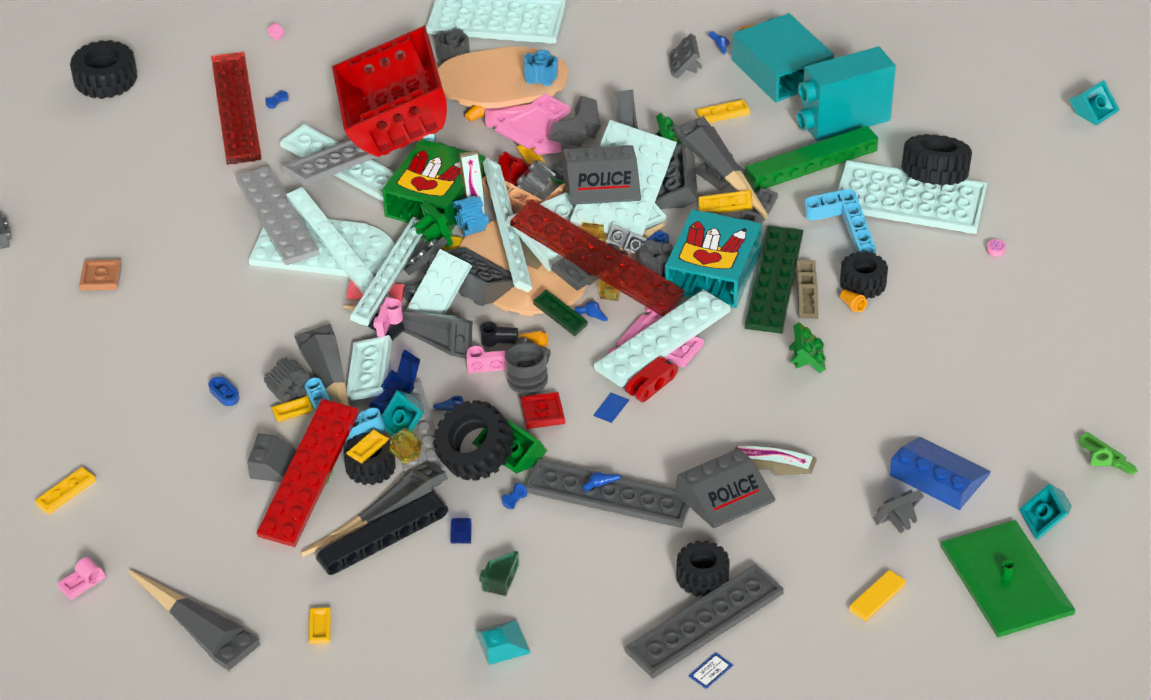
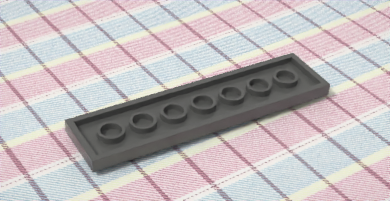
(620, 496)
(704, 620)

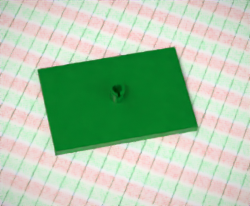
(1007, 578)

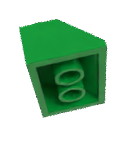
(525, 449)

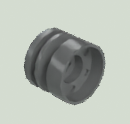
(526, 368)

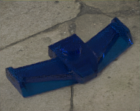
(399, 381)

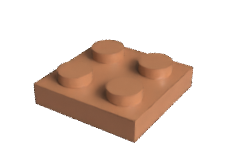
(100, 275)

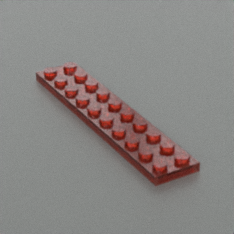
(236, 108)
(597, 258)

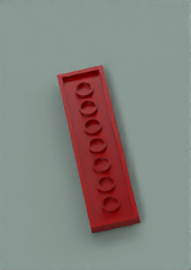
(308, 473)

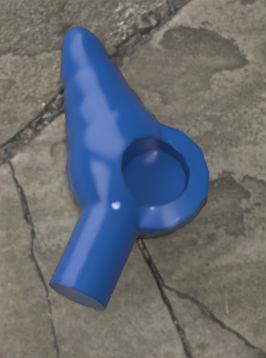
(721, 41)
(593, 310)
(448, 404)
(599, 479)

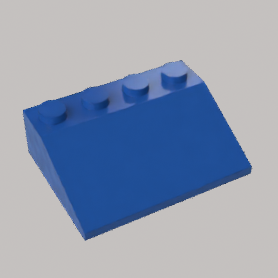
(937, 472)

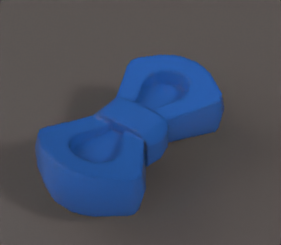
(279, 97)
(519, 491)

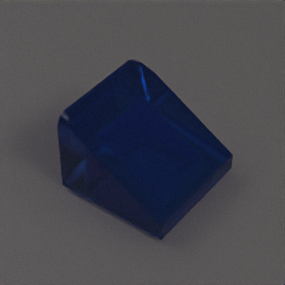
(461, 531)

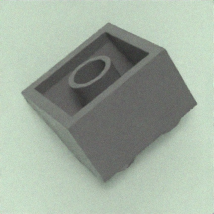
(269, 458)

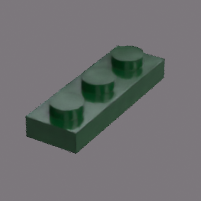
(560, 312)

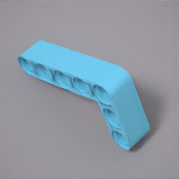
(845, 204)
(366, 420)

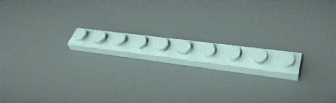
(510, 238)
(331, 239)
(387, 275)

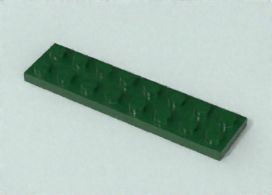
(774, 280)

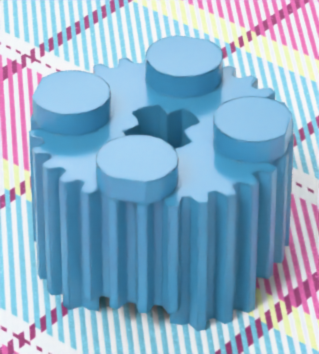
(540, 67)
(470, 215)

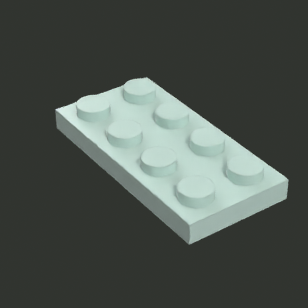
(440, 284)
(368, 368)

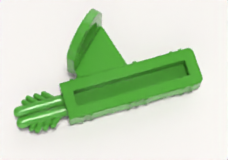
(1105, 455)

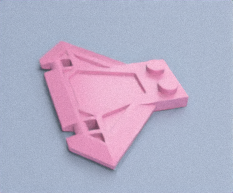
(529, 123)
(680, 356)

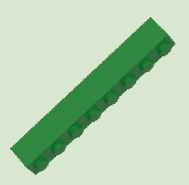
(811, 158)

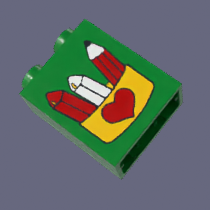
(427, 175)

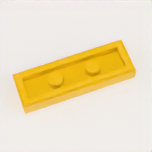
(724, 111)
(726, 202)
(65, 490)
(877, 595)

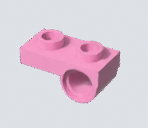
(389, 314)
(483, 361)
(85, 577)

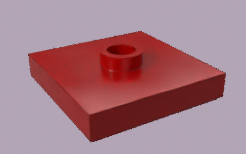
(542, 410)

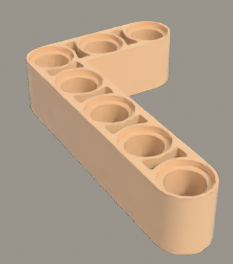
(519, 197)

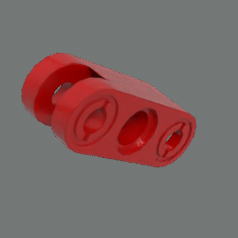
(651, 379)

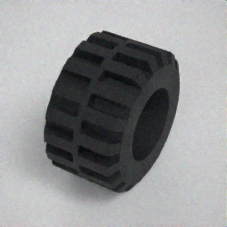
(864, 274)
(374, 469)
(702, 556)

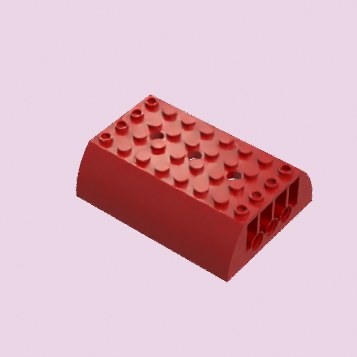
(393, 98)

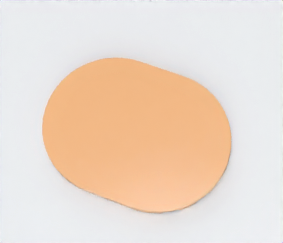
(495, 78)
(490, 246)

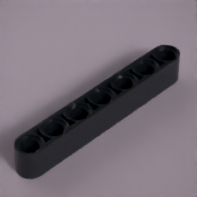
(381, 534)

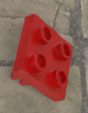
(512, 167)

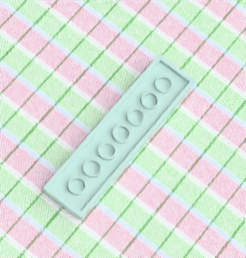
(366, 176)
(662, 337)

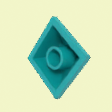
(1095, 103)
(402, 413)
(1045, 510)
(502, 642)

